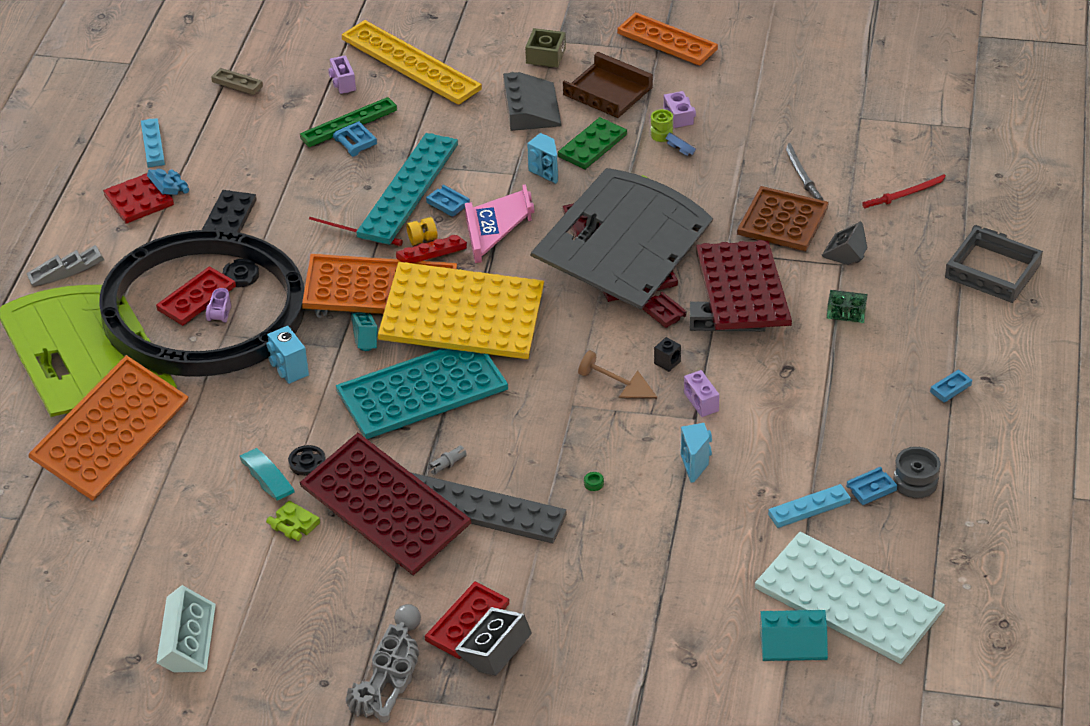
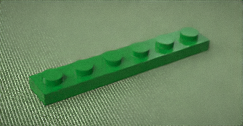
(363, 115)

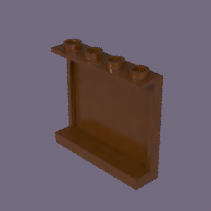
(609, 85)

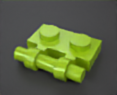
(295, 516)

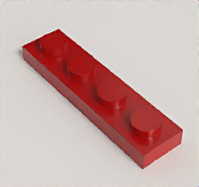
(432, 249)

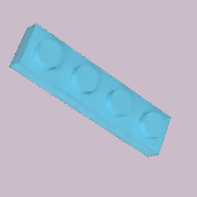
(152, 142)
(809, 506)

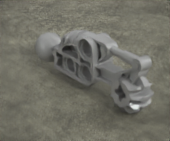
(391, 663)

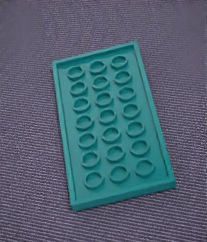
(419, 389)

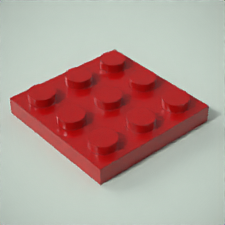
(137, 198)

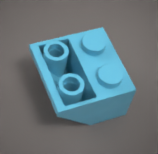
(543, 157)

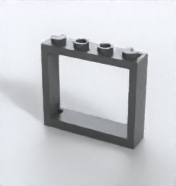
(985, 282)

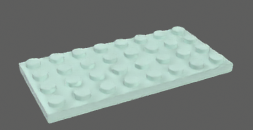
(854, 595)

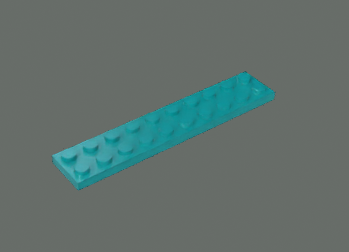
(407, 188)

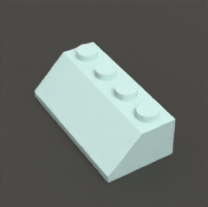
(186, 631)

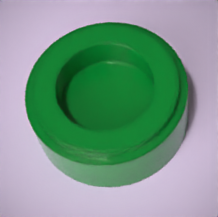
(593, 481)

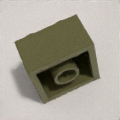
(545, 47)

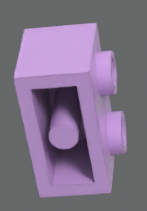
(342, 74)

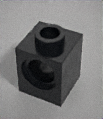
(667, 354)

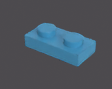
(951, 386)

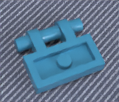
(168, 183)

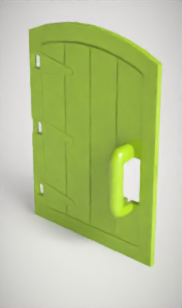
(71, 324)

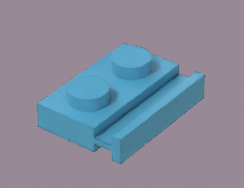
(447, 200)
(871, 485)

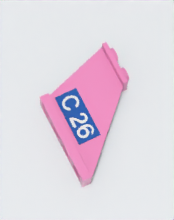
(495, 219)

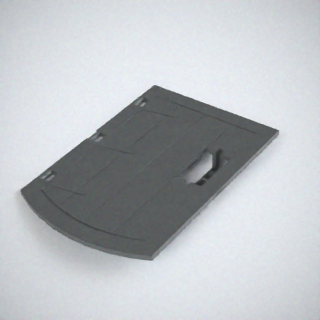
(637, 235)

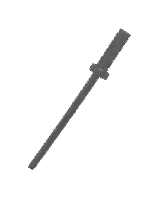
(809, 185)

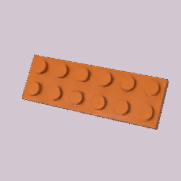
(667, 38)

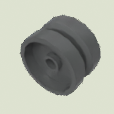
(917, 472)

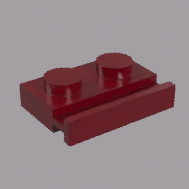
(664, 310)

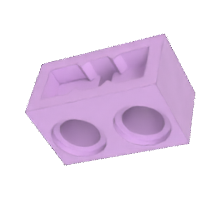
(680, 107)
(701, 393)

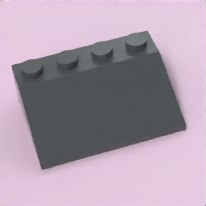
(530, 102)

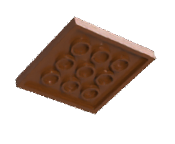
(783, 218)

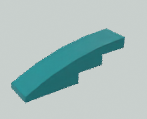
(267, 474)

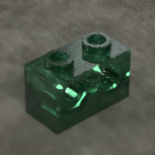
(847, 306)

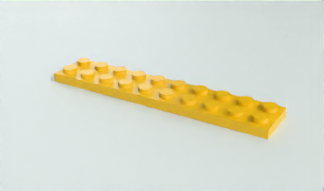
(412, 62)

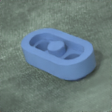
(675, 141)

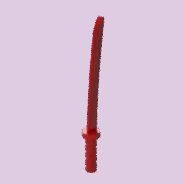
(887, 198)
(398, 242)

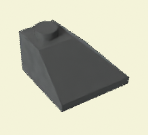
(847, 245)

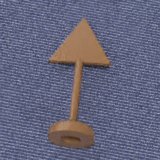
(635, 388)

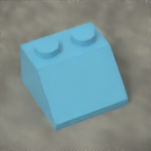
(695, 449)

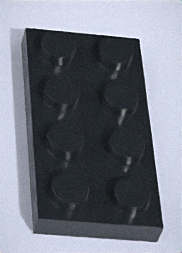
(230, 211)

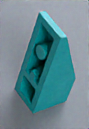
(364, 330)

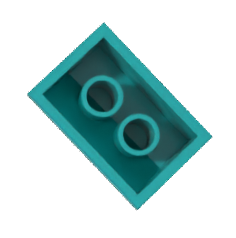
(793, 635)

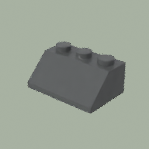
(494, 640)

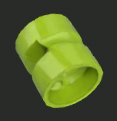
(661, 125)

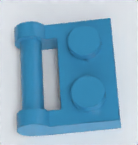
(357, 133)

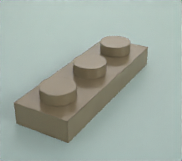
(237, 81)

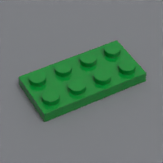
(592, 143)

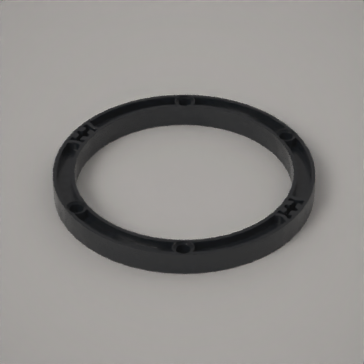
(193, 243)

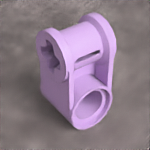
(219, 305)

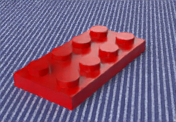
(194, 295)
(463, 617)

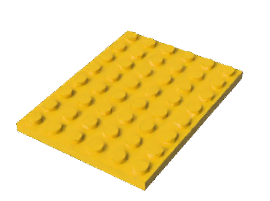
(462, 310)

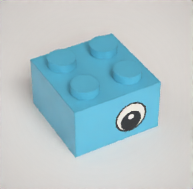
(287, 354)

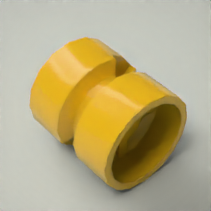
(416, 234)

